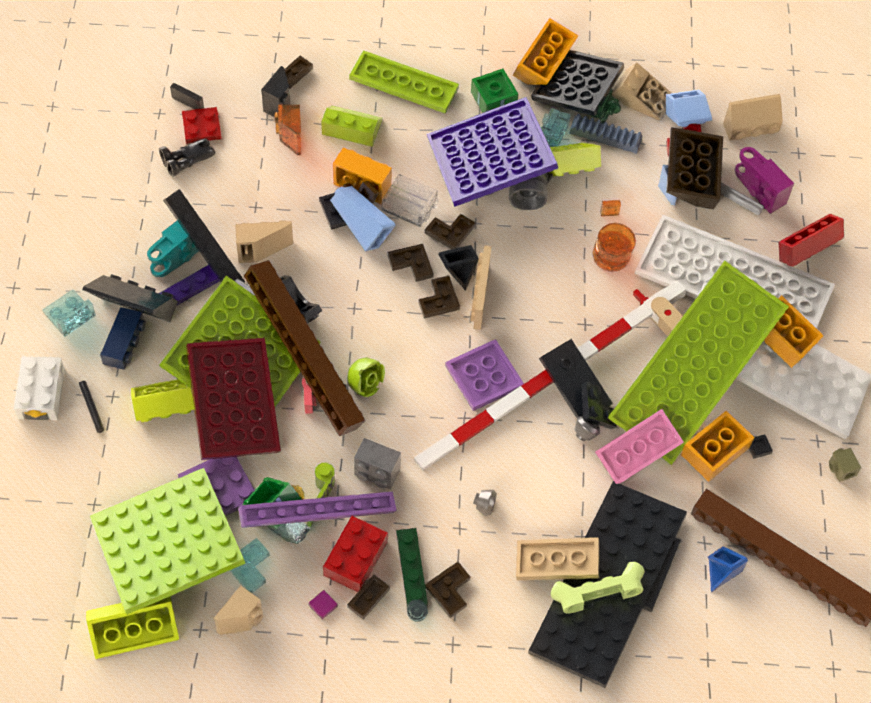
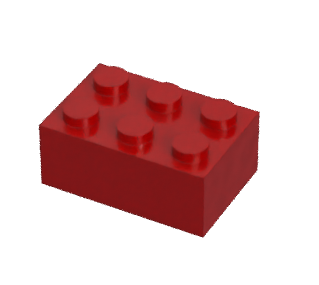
(355, 554)

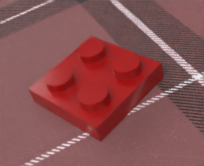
(201, 124)

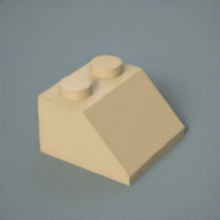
(239, 613)

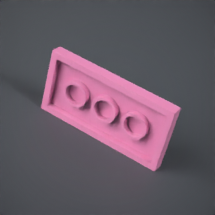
(639, 447)

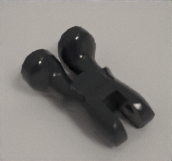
(191, 154)

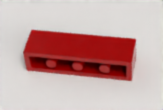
(811, 240)

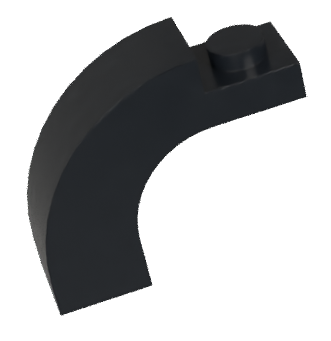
(308, 310)

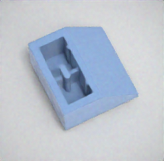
(688, 108)

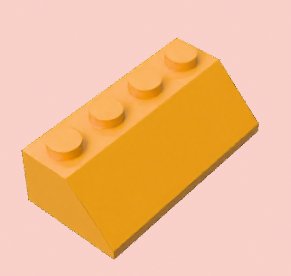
(545, 54)

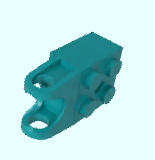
(173, 248)

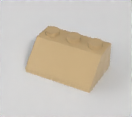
(753, 117)

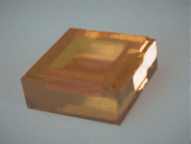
(610, 208)

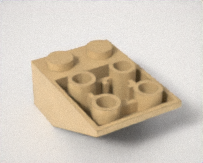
(641, 92)
(262, 239)

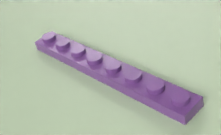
(316, 509)

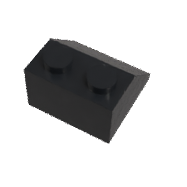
(275, 92)

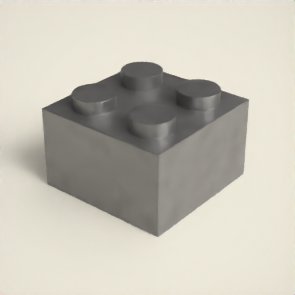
(377, 464)

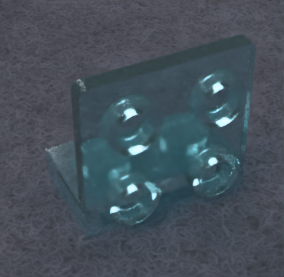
(69, 312)

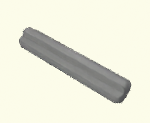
(741, 199)

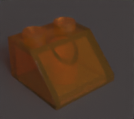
(289, 126)

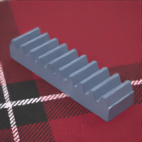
(606, 134)

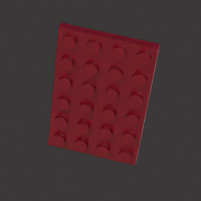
(233, 398)

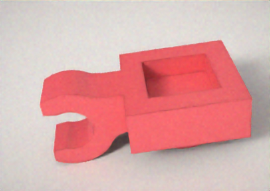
(309, 398)

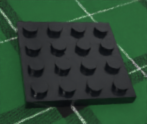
(580, 83)

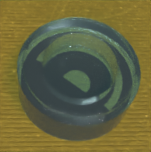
(417, 610)

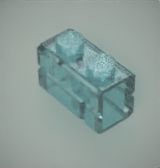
(555, 126)

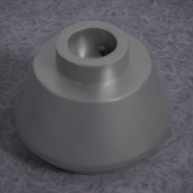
(586, 430)
(485, 501)

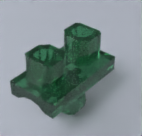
(609, 107)

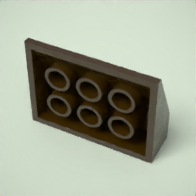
(695, 167)

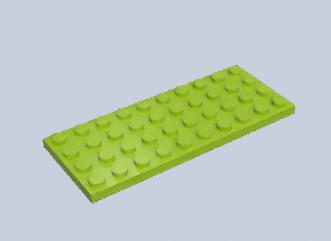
(702, 355)

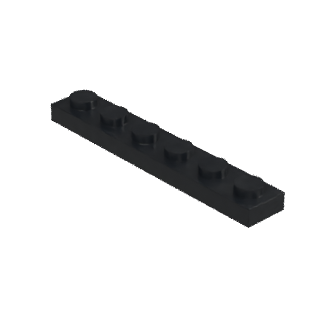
(201, 236)

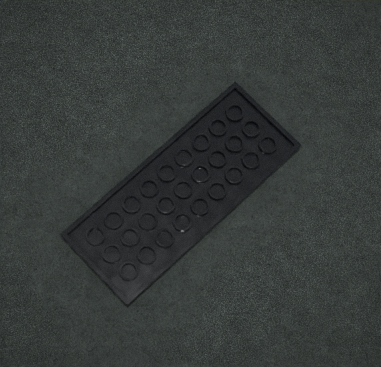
(592, 640)

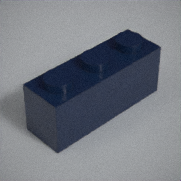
(123, 338)

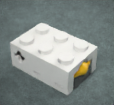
(39, 388)

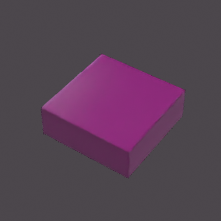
(322, 604)

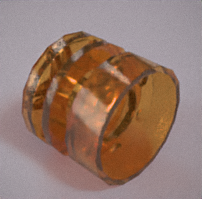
(614, 247)

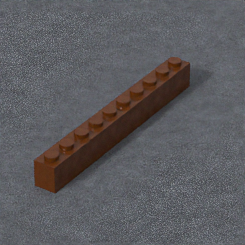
(304, 348)
(784, 556)

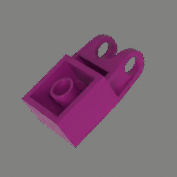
(764, 180)

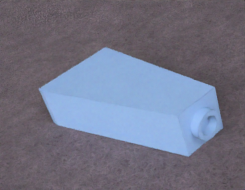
(362, 217)

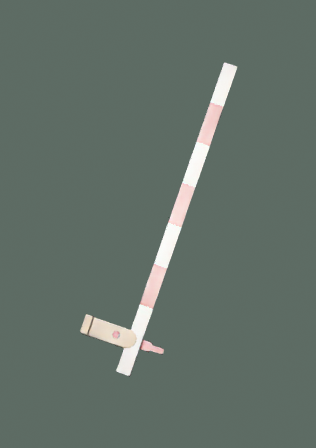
(657, 307)

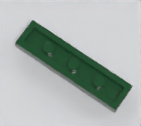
(411, 565)

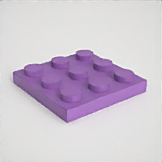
(484, 374)
(227, 480)

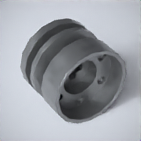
(529, 193)

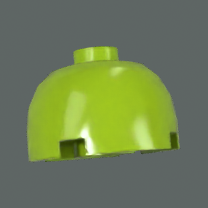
(365, 376)

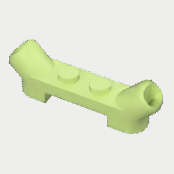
(574, 598)

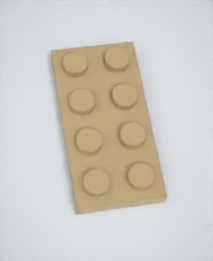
(480, 287)
(557, 559)

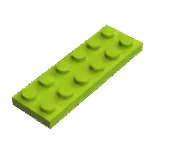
(404, 81)

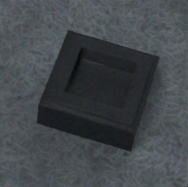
(760, 447)

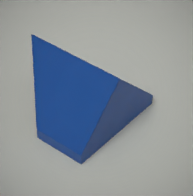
(724, 566)

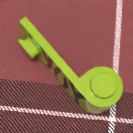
(324, 481)

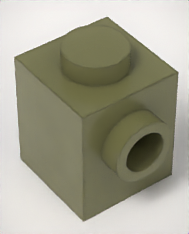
(844, 464)

